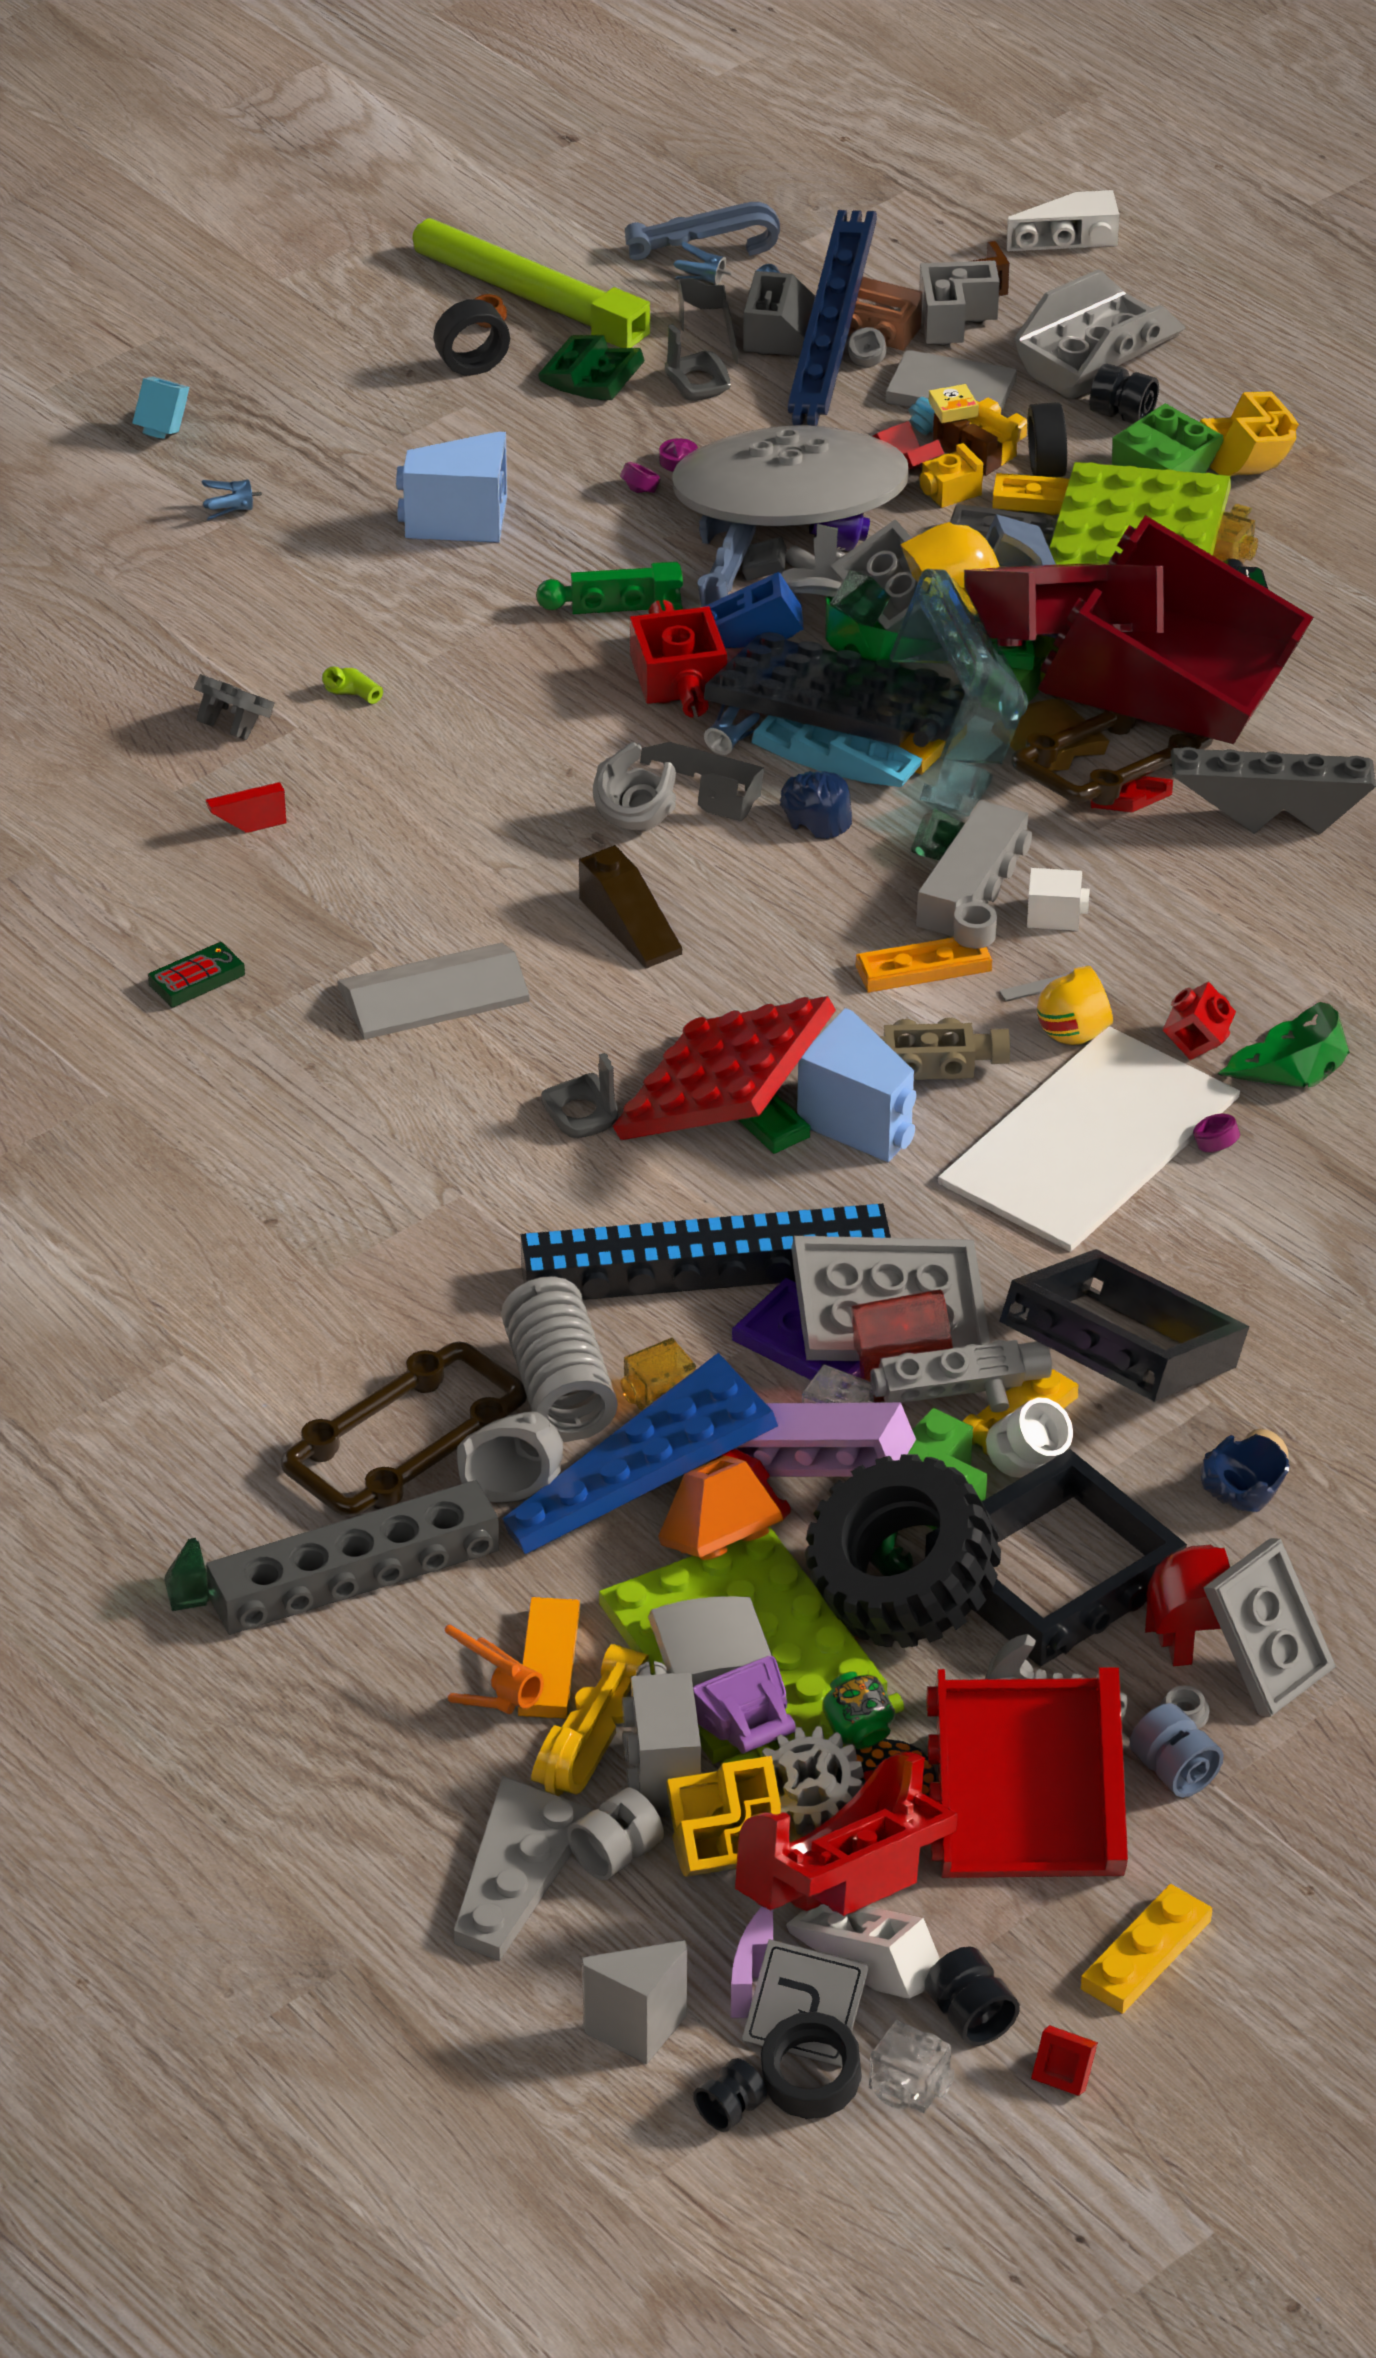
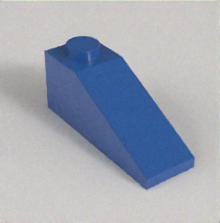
(757, 609)

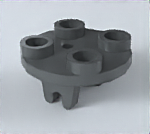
(245, 705)

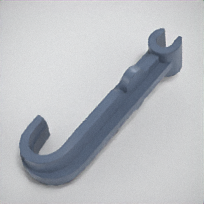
(681, 229)
(728, 557)

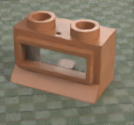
(890, 309)

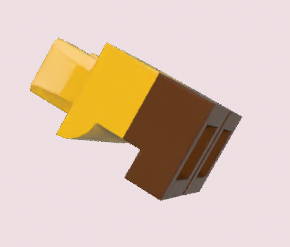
(988, 436)

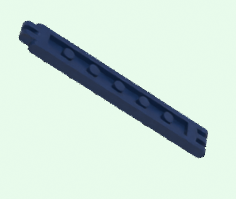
(831, 316)

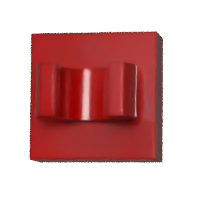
(1064, 2060)

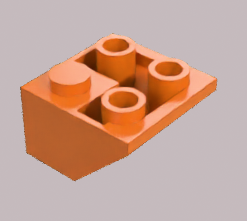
(718, 1508)

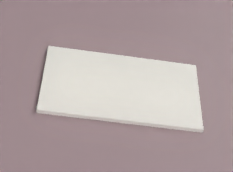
(1088, 1138)

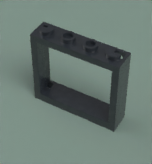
(1207, 1337)
(1096, 1609)

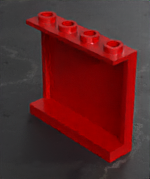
(1030, 1776)

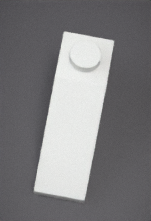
(888, 1941)

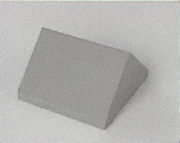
(635, 1997)

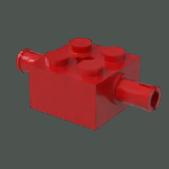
(676, 654)

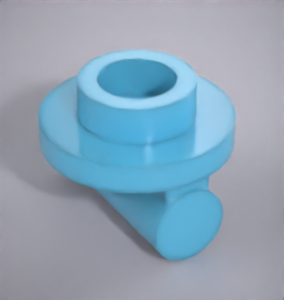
(922, 416)

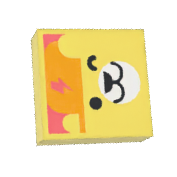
(953, 403)

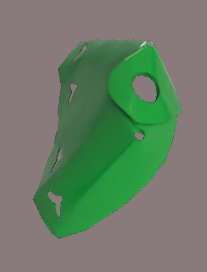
(845, 634)
(1297, 1060)

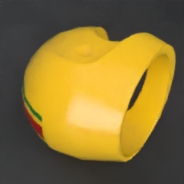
(1074, 1007)

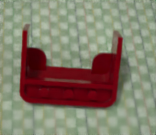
(1037, 599)

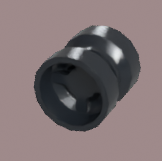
(729, 2095)

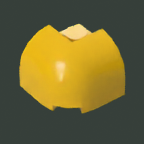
(1254, 436)
(950, 549)
(712, 1809)

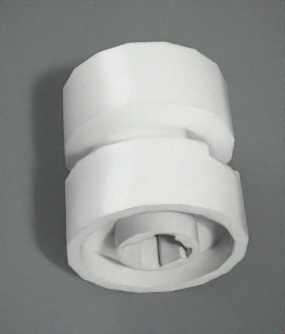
(1029, 1437)

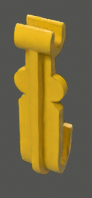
(578, 1746)

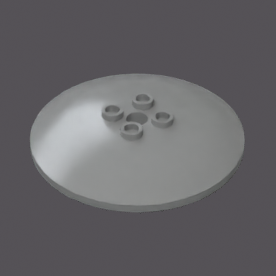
(790, 476)

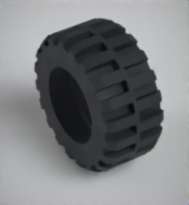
(936, 1590)

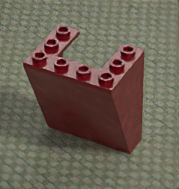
(1209, 666)

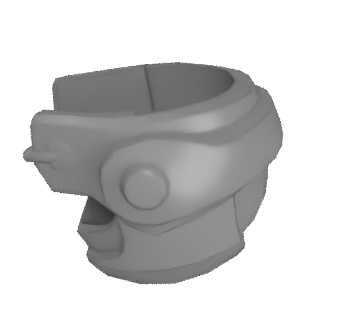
(633, 797)

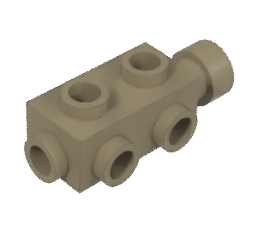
(944, 1055)

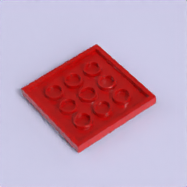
(724, 1068)

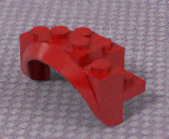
(853, 1856)

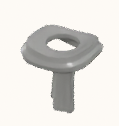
(823, 578)

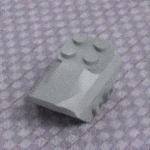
(1085, 327)

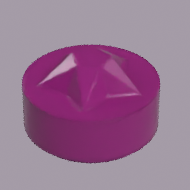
(673, 451)
(640, 478)
(1216, 1132)

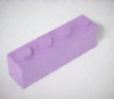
(830, 1438)

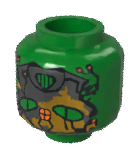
(858, 1710)

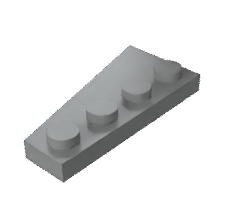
(514, 1866)

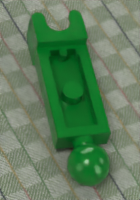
(615, 589)

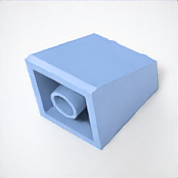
(455, 489)
(857, 1089)

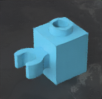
(160, 406)

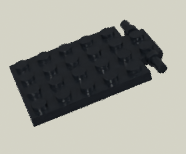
(838, 691)

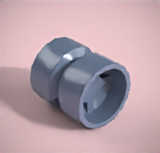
(1176, 1750)

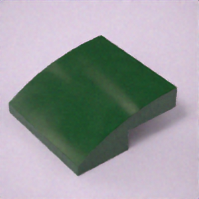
(590, 368)

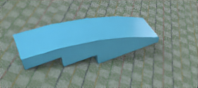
(837, 752)

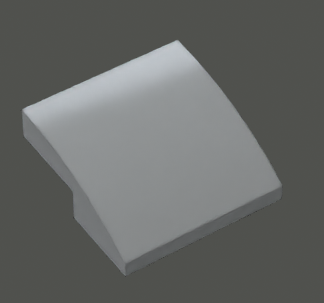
(708, 1636)

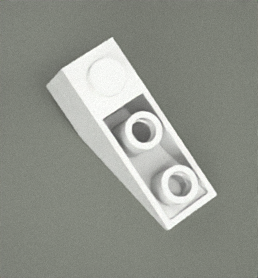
(1066, 222)

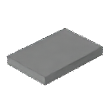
(925, 372)
(1269, 1627)

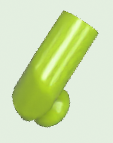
(351, 682)

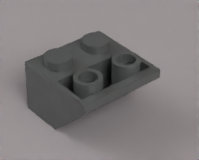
(776, 314)

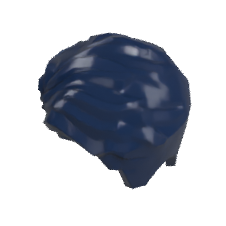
(818, 802)
(1244, 1472)

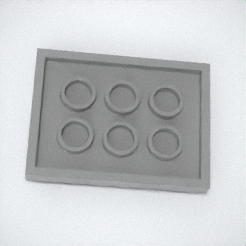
(861, 1270)

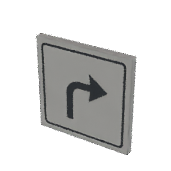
(803, 1982)

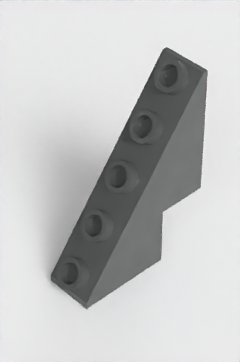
(1261, 784)

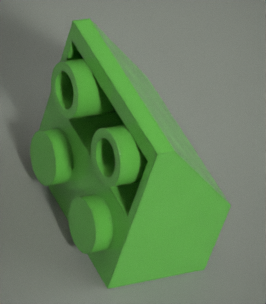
(1166, 441)

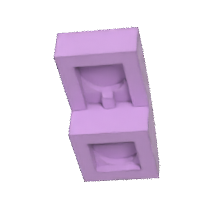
(749, 1961)

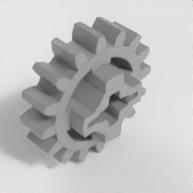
(811, 1759)

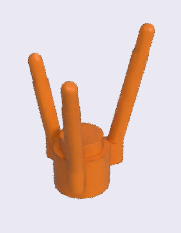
(511, 1680)

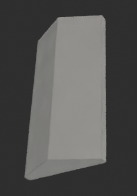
(434, 990)

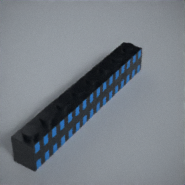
(689, 1252)

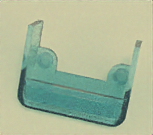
(947, 630)

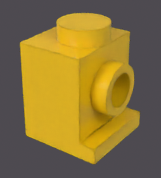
(952, 477)

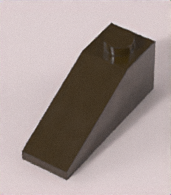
(625, 905)

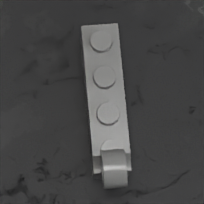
(971, 875)

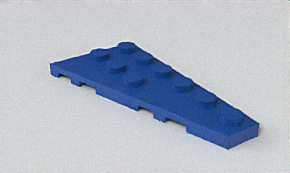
(673, 1435)

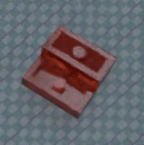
(898, 1327)

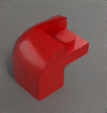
(1178, 1599)

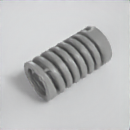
(559, 1357)

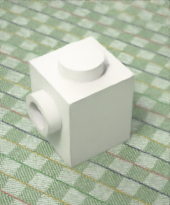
(1056, 899)

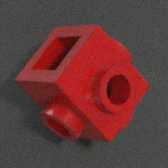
(1199, 1020)

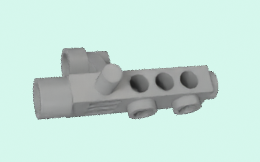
(962, 1371)

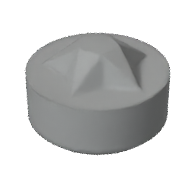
(866, 347)

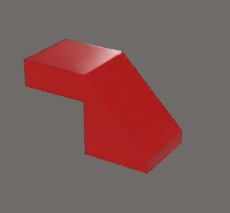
(904, 439)

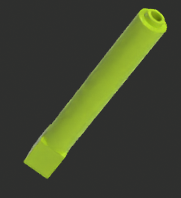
(614, 313)

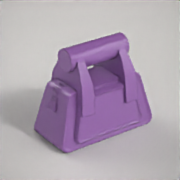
(745, 1705)

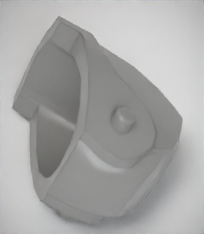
(511, 1456)

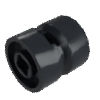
(1119, 393)
(971, 1996)

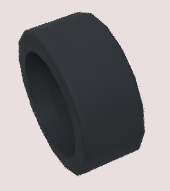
(457, 319)
(1047, 439)
(804, 2029)

